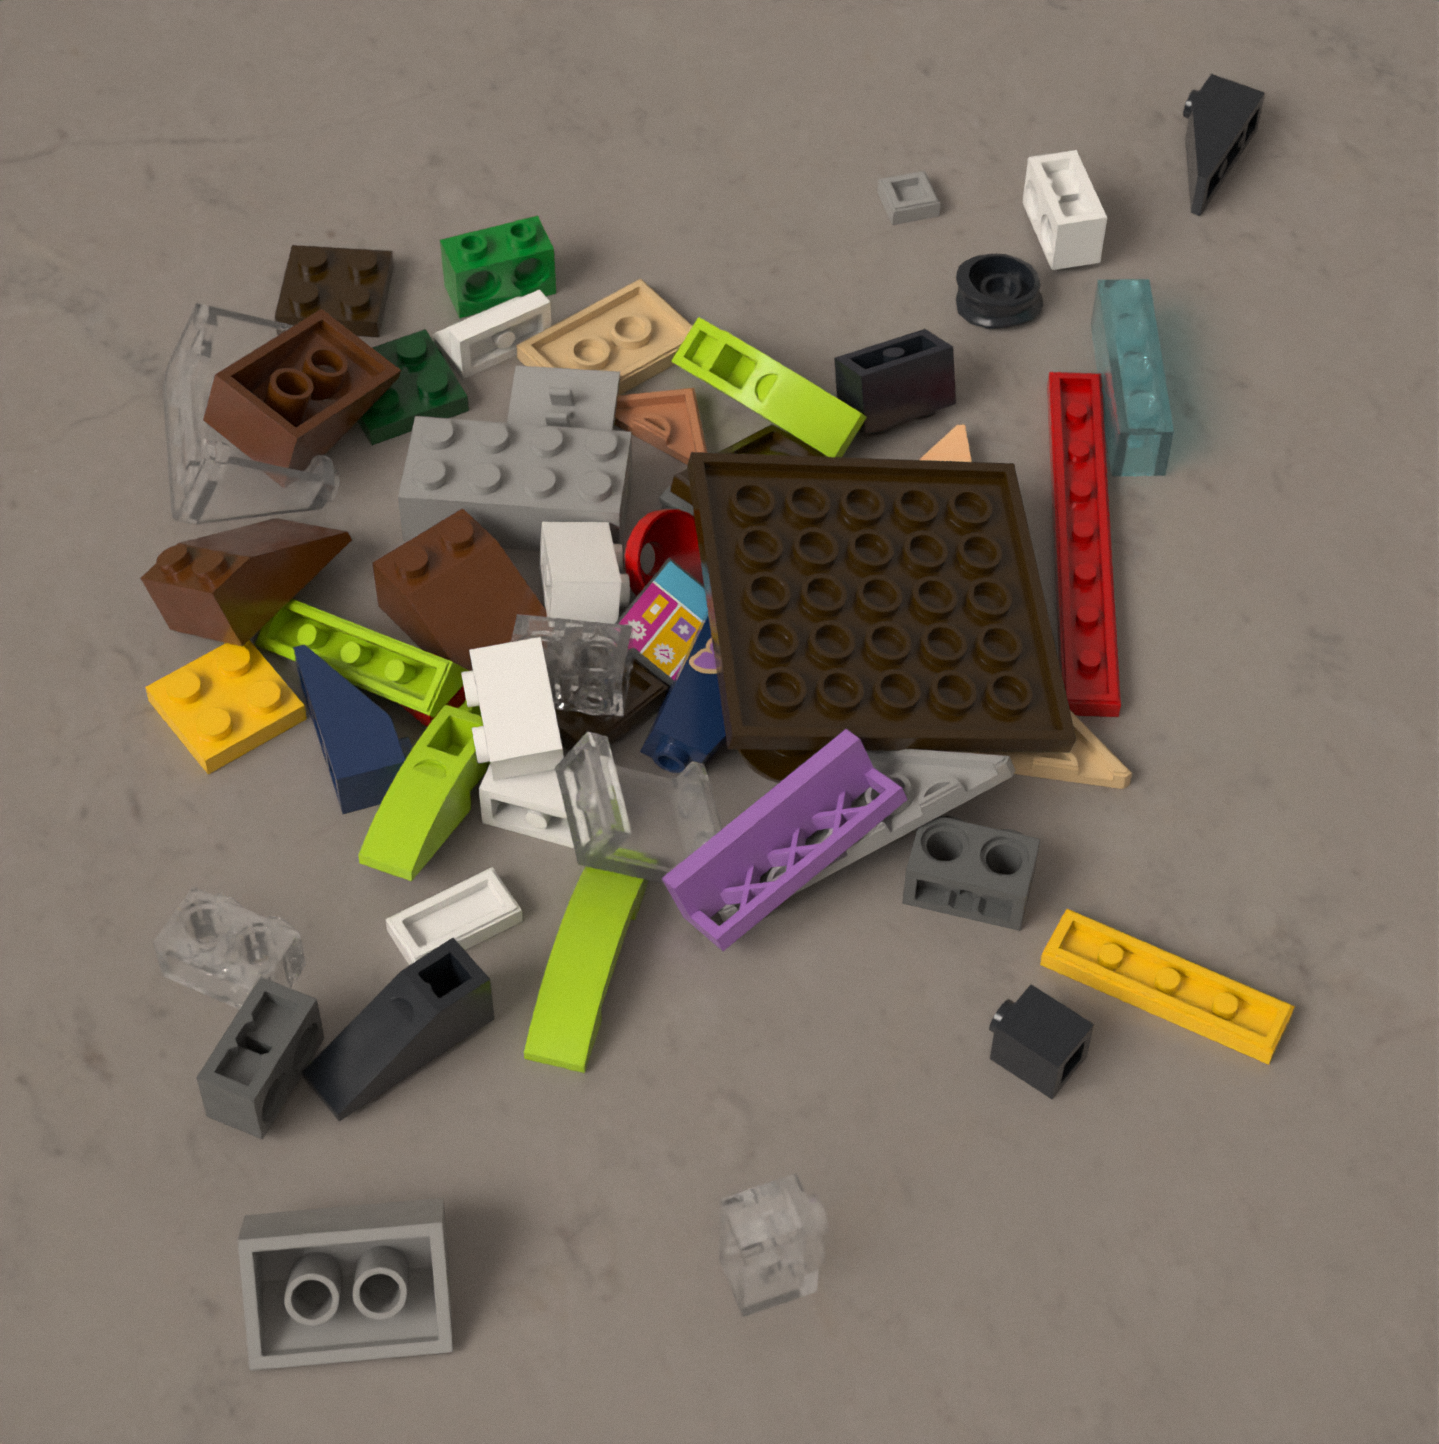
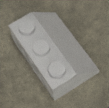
(346, 1284)

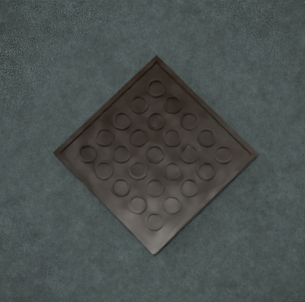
(876, 605)

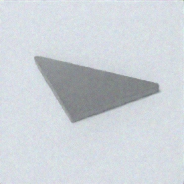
(932, 785)

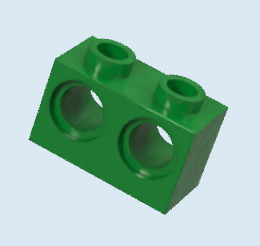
(497, 265)

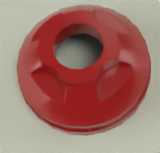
(671, 535)

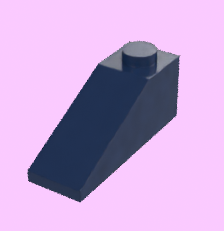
(352, 733)

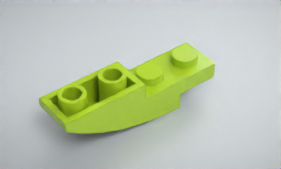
(768, 389)
(426, 795)

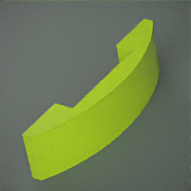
(582, 968)

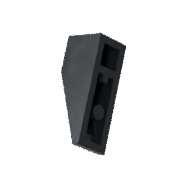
(1219, 128)

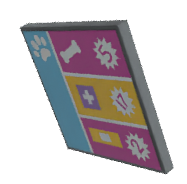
(666, 619)

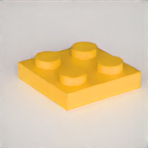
(226, 704)

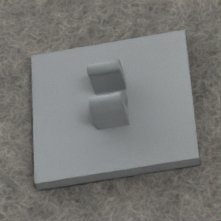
(564, 397)

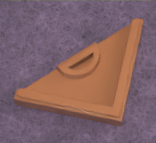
(664, 420)

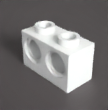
(1064, 210)

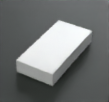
(462, 912)

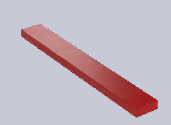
(1083, 545)

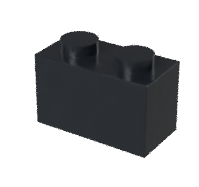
(897, 380)

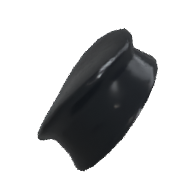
(998, 291)

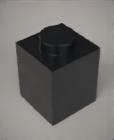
(1039, 1040)

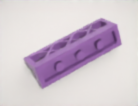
(775, 835)

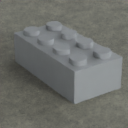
(514, 477)

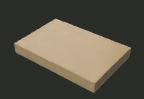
(623, 333)

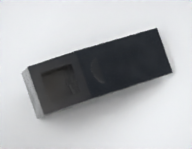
(403, 1029)

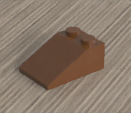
(298, 392)
(239, 577)
(453, 589)

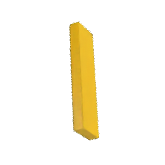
(1167, 986)

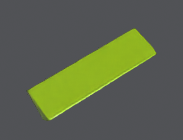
(365, 657)

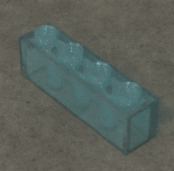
(1132, 378)

